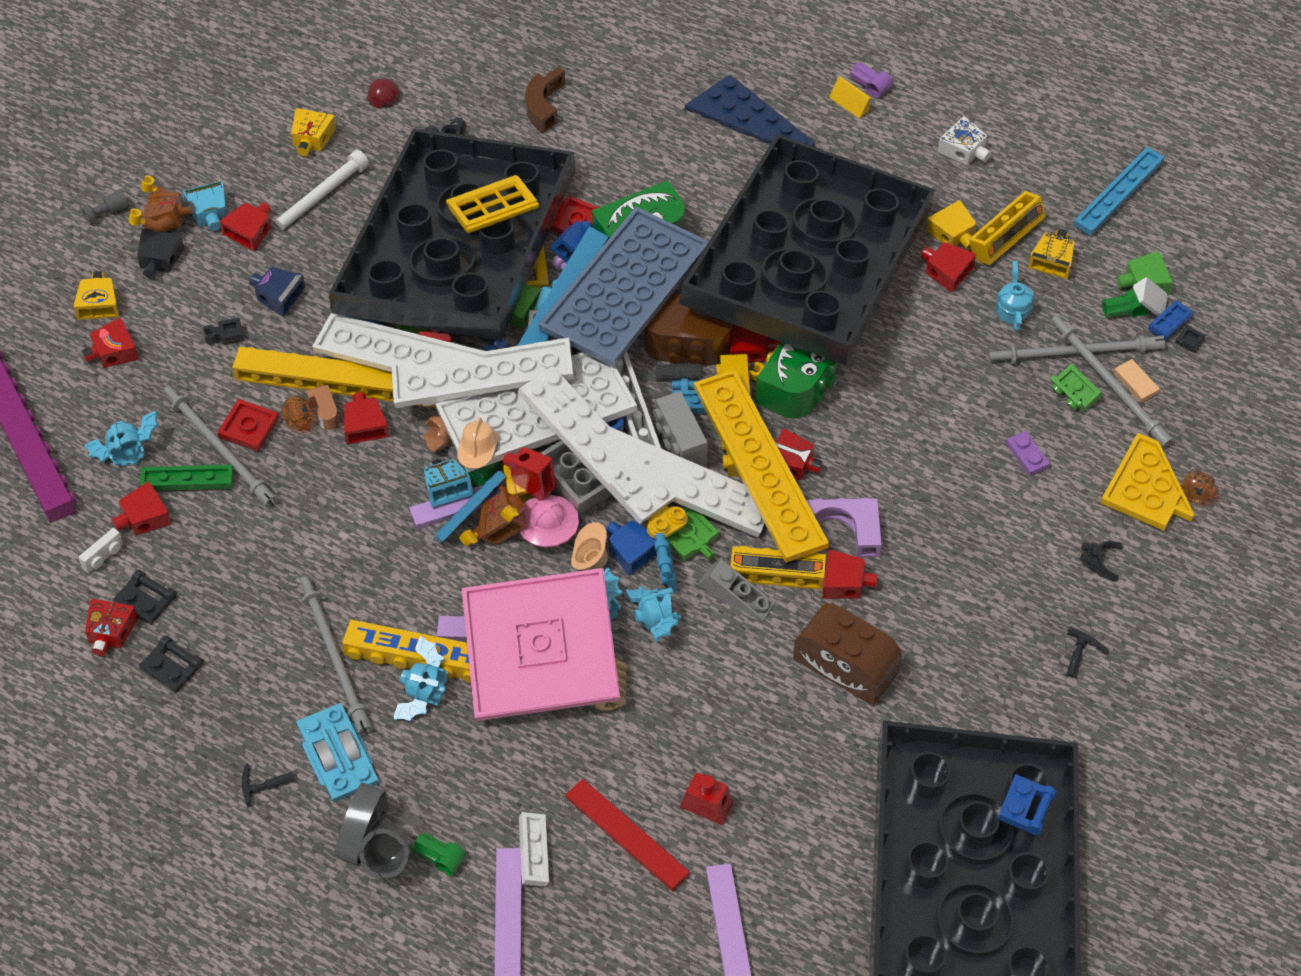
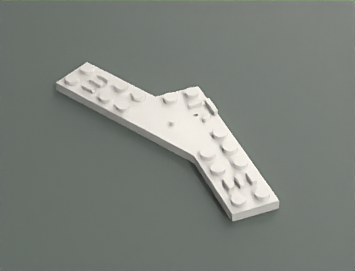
(437, 370)
(634, 470)

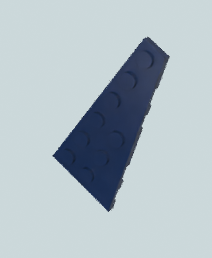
(744, 112)

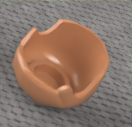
(437, 436)

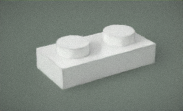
(101, 550)

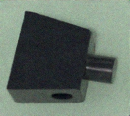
(158, 251)

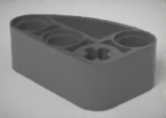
(363, 816)

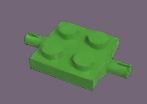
(693, 537)

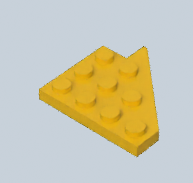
(1147, 486)

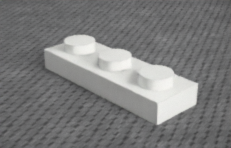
(533, 849)

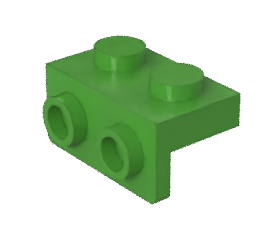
(1076, 388)

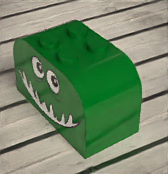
(658, 200)
(794, 381)

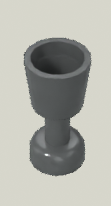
(114, 202)

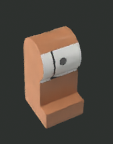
(327, 411)

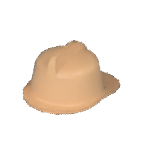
(477, 444)
(590, 547)

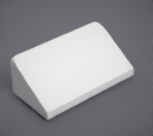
(1151, 296)

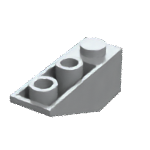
(735, 590)

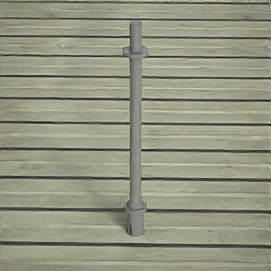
(1140, 344)
(1152, 427)
(257, 487)
(357, 710)

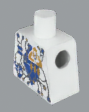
(964, 142)

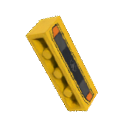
(1007, 227)
(769, 568)

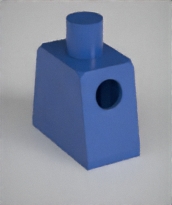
(569, 239)
(630, 545)

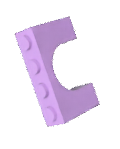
(859, 514)

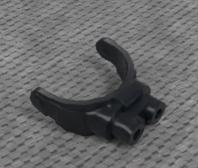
(1092, 558)

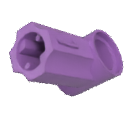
(874, 82)

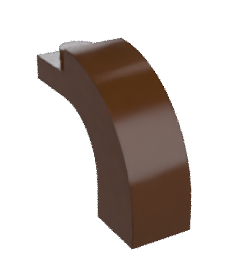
(538, 110)

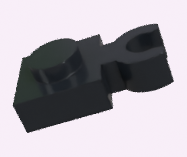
(227, 331)

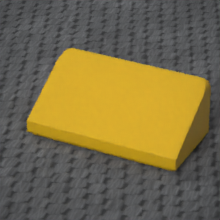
(850, 97)

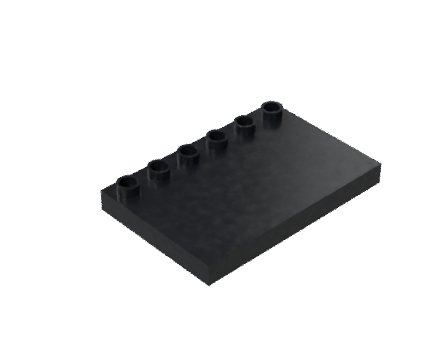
(808, 249)
(418, 260)
(956, 882)

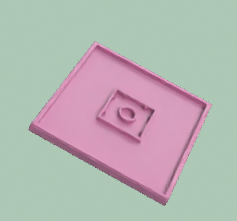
(540, 644)

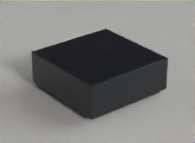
(1190, 339)

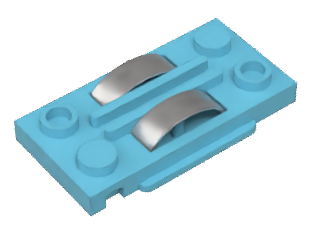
(336, 752)

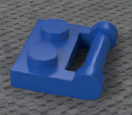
(1018, 803)

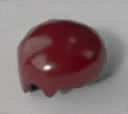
(382, 93)

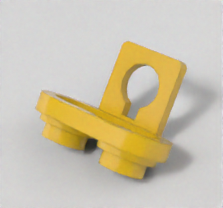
(666, 521)

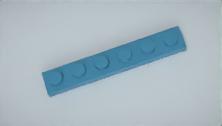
(1118, 191)

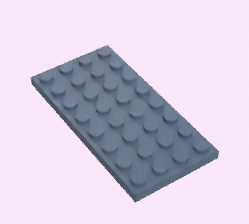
(624, 286)

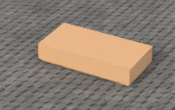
(1136, 380)

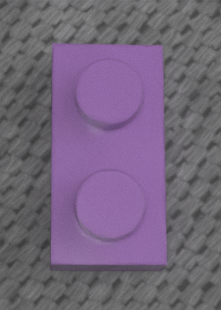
(1027, 453)

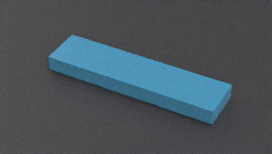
(468, 507)

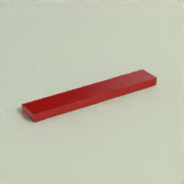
(627, 835)

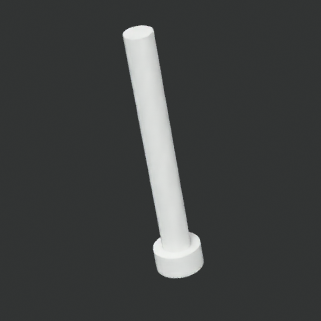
(356, 162)

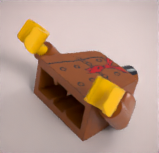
(163, 209)
(499, 519)

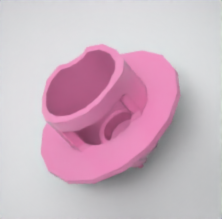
(550, 521)

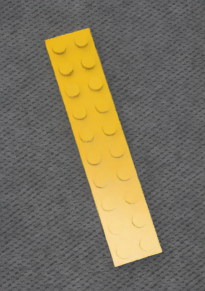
(761, 466)

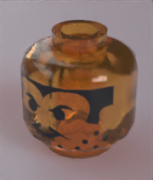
(297, 413)
(1199, 486)

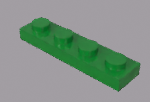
(188, 477)

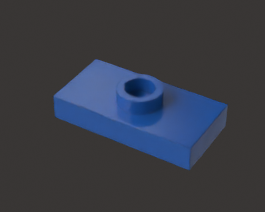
(1170, 320)

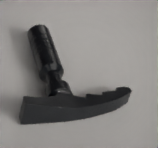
(1082, 639)
(268, 784)

